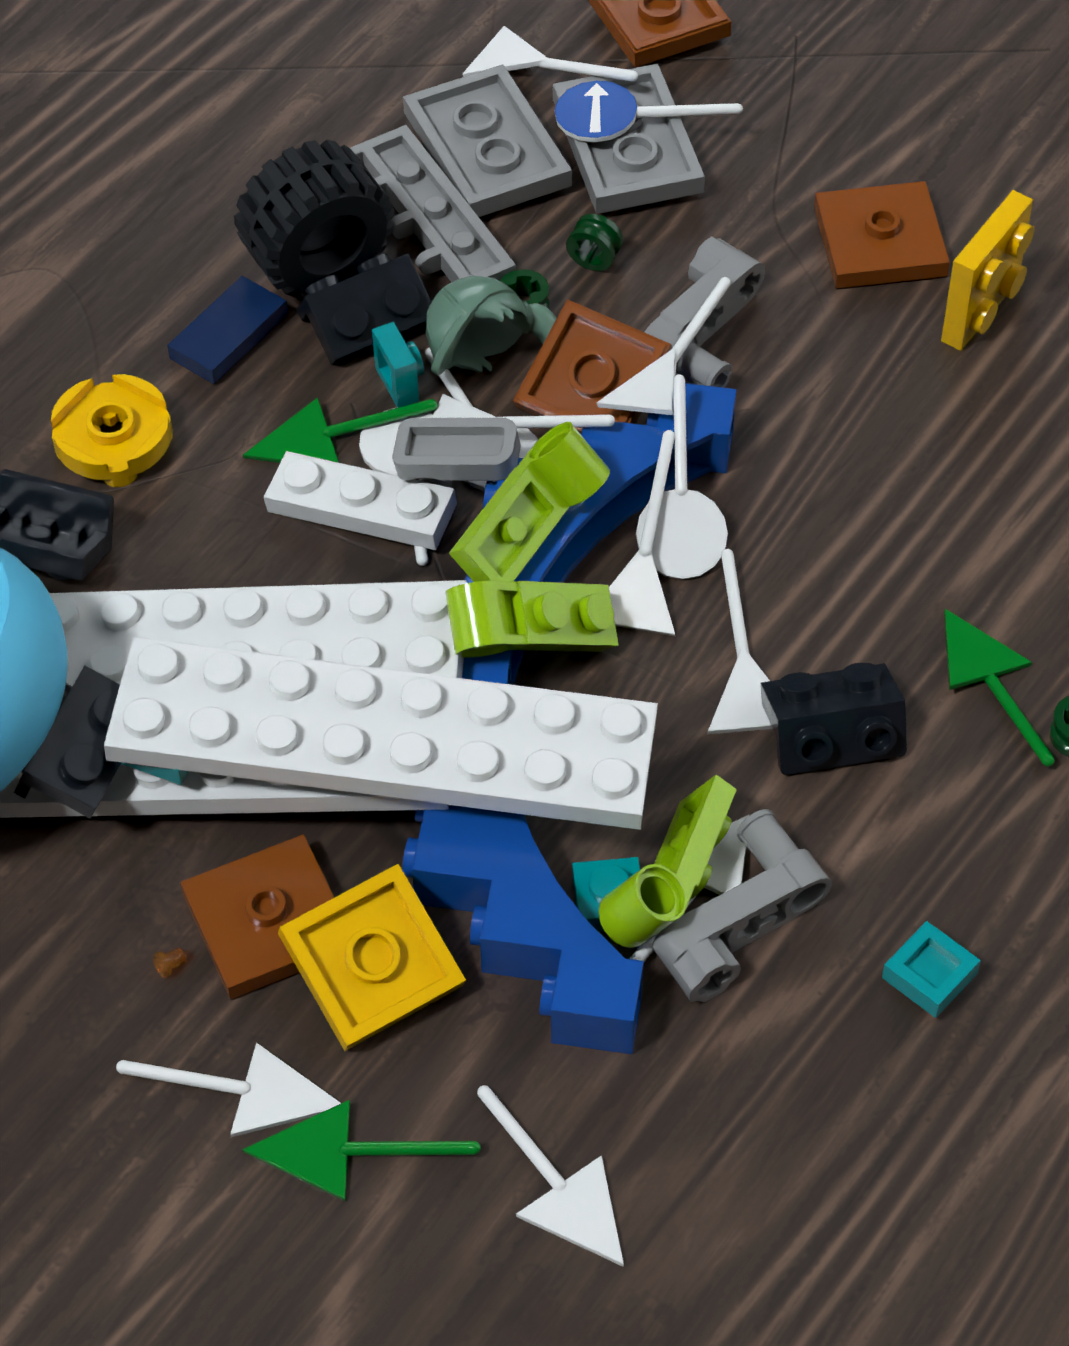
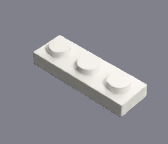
(360, 500)

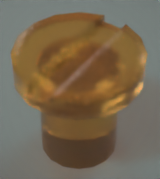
(166, 962)

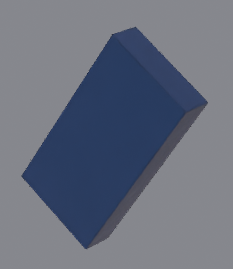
(227, 329)

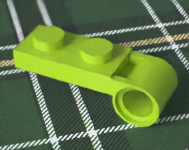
(529, 504)
(530, 616)
(662, 890)

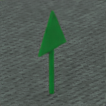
(310, 436)
(979, 657)
(320, 1149)

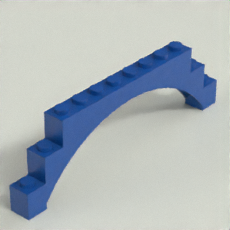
(488, 857)

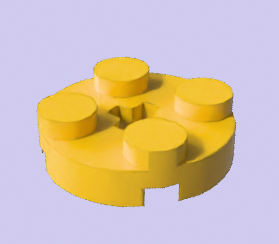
(114, 455)

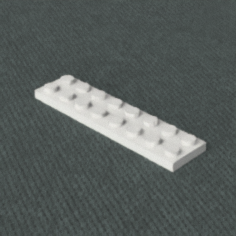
(383, 732)

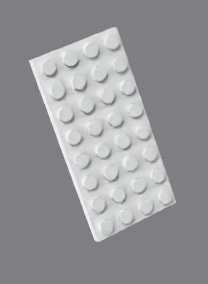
(354, 624)

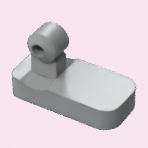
(456, 449)

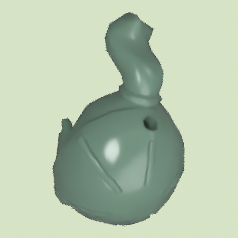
(478, 320)

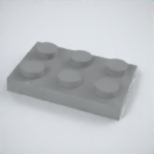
(487, 140)
(644, 163)

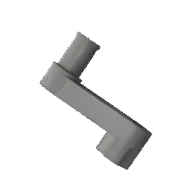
(711, 263)
(702, 941)

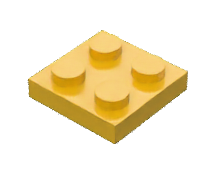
(988, 271)
(371, 956)

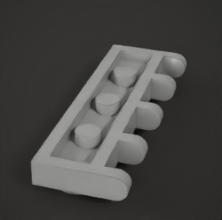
(431, 209)

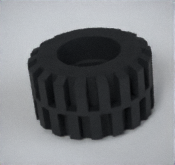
(313, 216)

